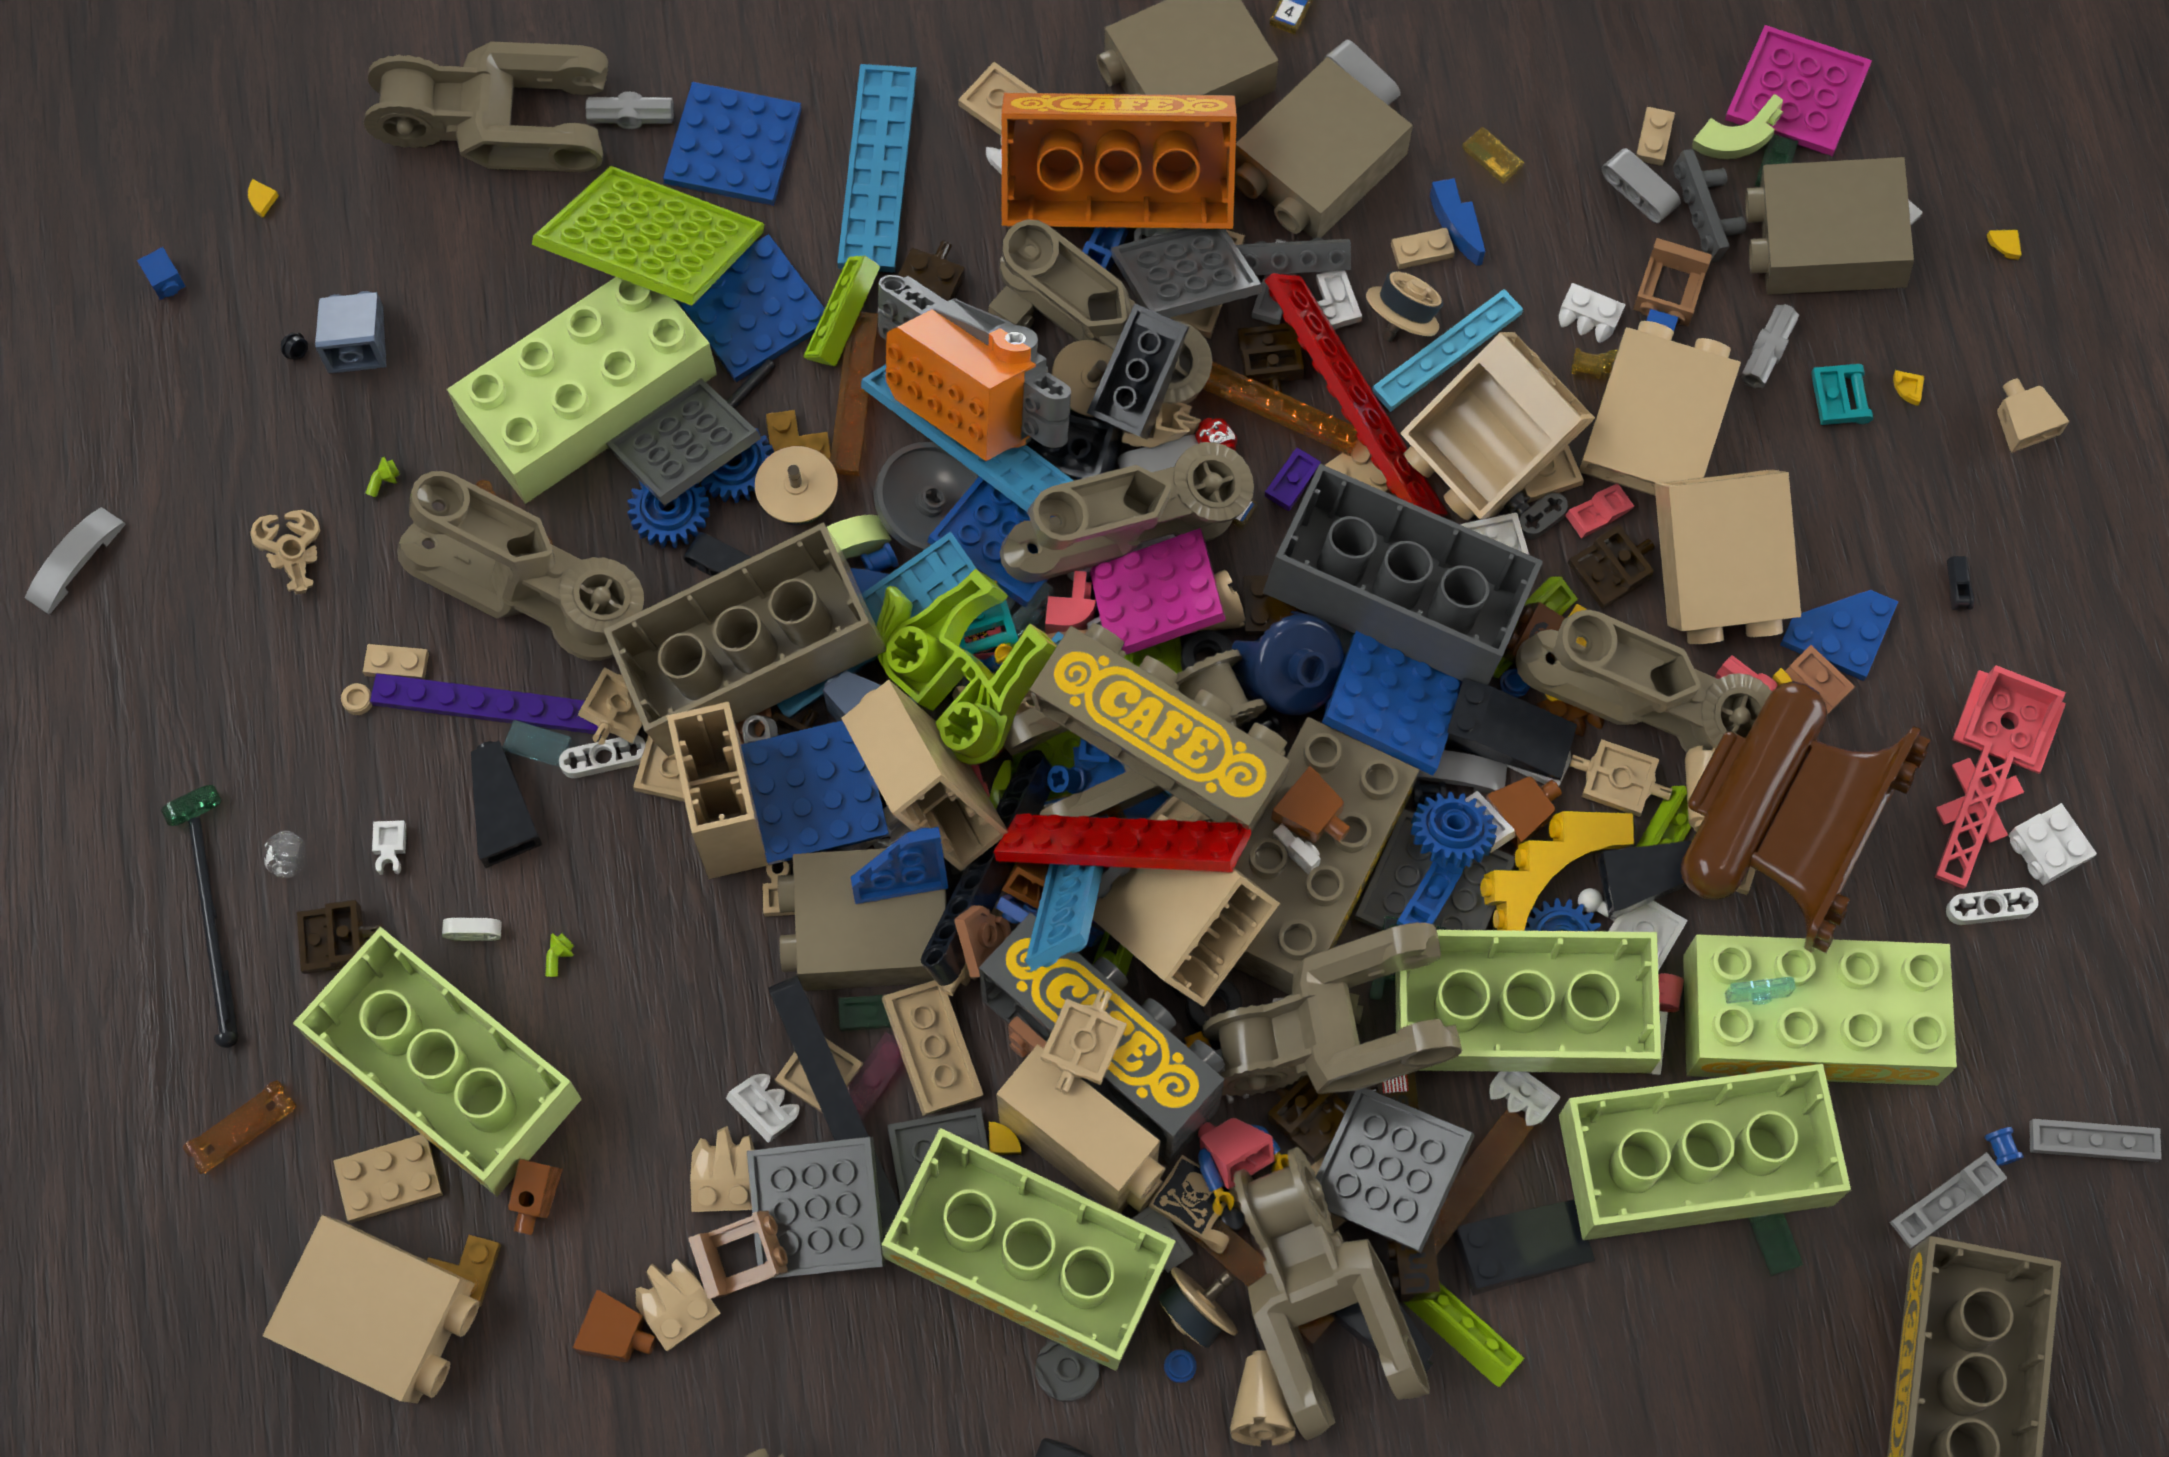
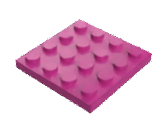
(1158, 592)

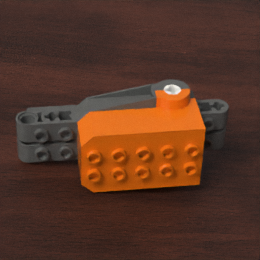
(969, 371)

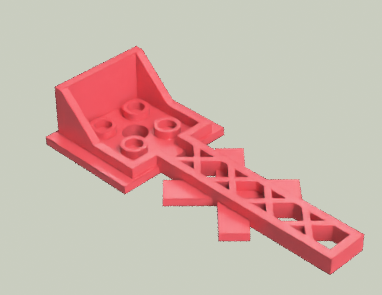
(2035, 716)

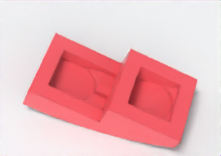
(1599, 511)

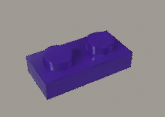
(1292, 479)

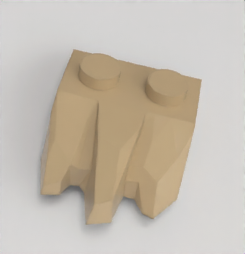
(1170, 425)
(720, 1174)
(674, 1304)

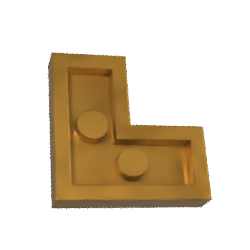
(784, 433)
(475, 1264)

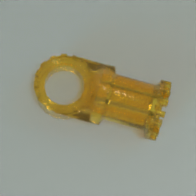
(1593, 363)

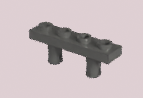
(1704, 214)
(1298, 256)

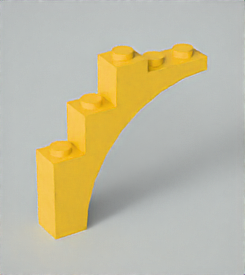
(1539, 861)

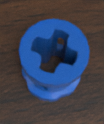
(880, 559)
(1063, 779)
(2004, 1146)

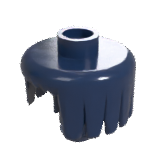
(1291, 664)

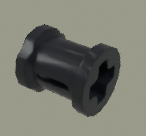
(1267, 719)
(1420, 789)

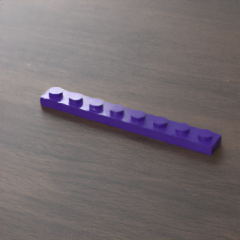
(479, 703)

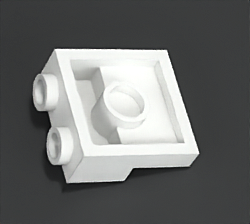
(2051, 844)

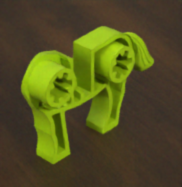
(928, 664)

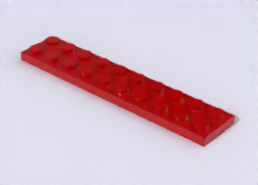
(1351, 391)

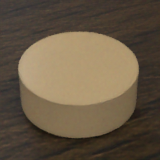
(356, 699)

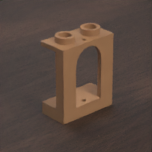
(1681, 259)
(709, 1263)

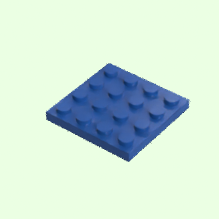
(732, 143)
(755, 310)
(980, 525)
(1393, 703)
(812, 792)

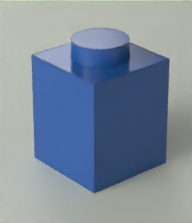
(161, 273)

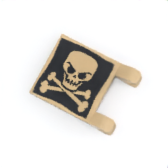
(1189, 1203)

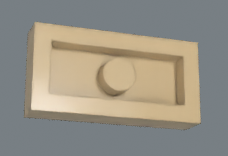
(1655, 136)
(1422, 248)
(395, 661)

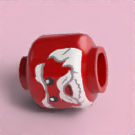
(1216, 431)

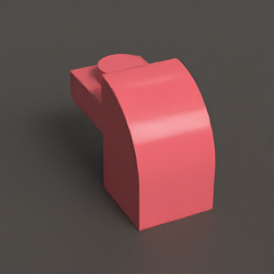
(1073, 611)

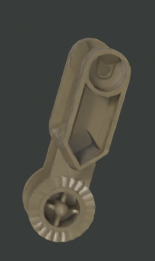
(474, 105)
(1087, 299)
(1118, 509)
(507, 567)
(1638, 679)
(1131, 788)
(1316, 1025)
(1312, 1276)

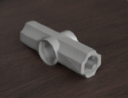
(629, 110)
(1769, 346)

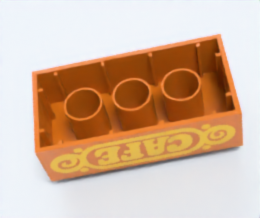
(1118, 160)

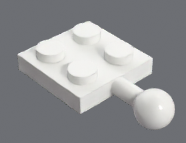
(1646, 918)

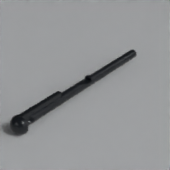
(220, 979)

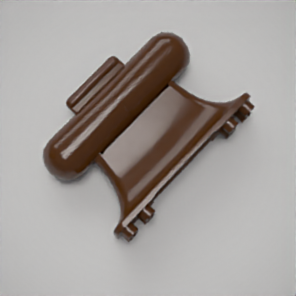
(1793, 808)

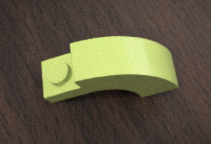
(1738, 141)
(859, 535)

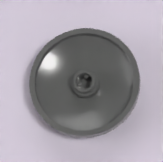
(918, 491)

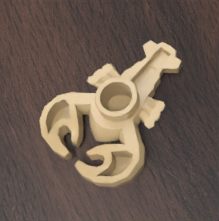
(289, 549)

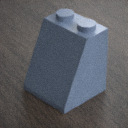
(351, 332)
(845, 693)

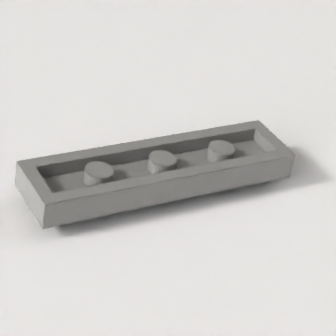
(2095, 1140)

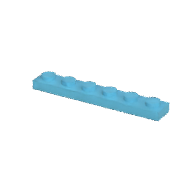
(1447, 350)

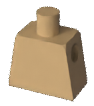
(2029, 416)

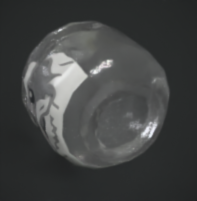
(284, 854)

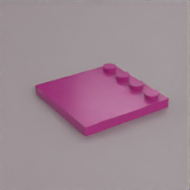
(1810, 78)

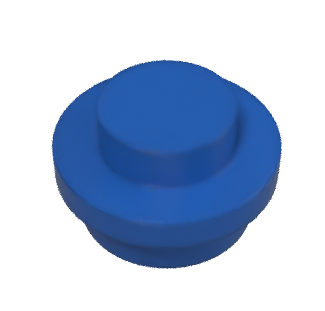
(1513, 683)
(1180, 1366)

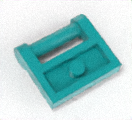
(1833, 396)
(989, 619)

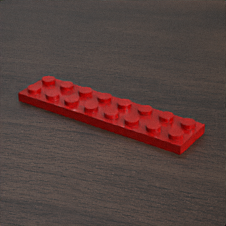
(1123, 842)

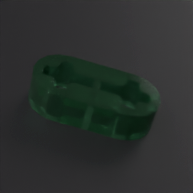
(191, 805)

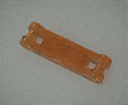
(239, 1127)

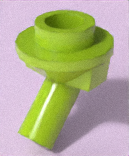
(386, 471)
(559, 947)

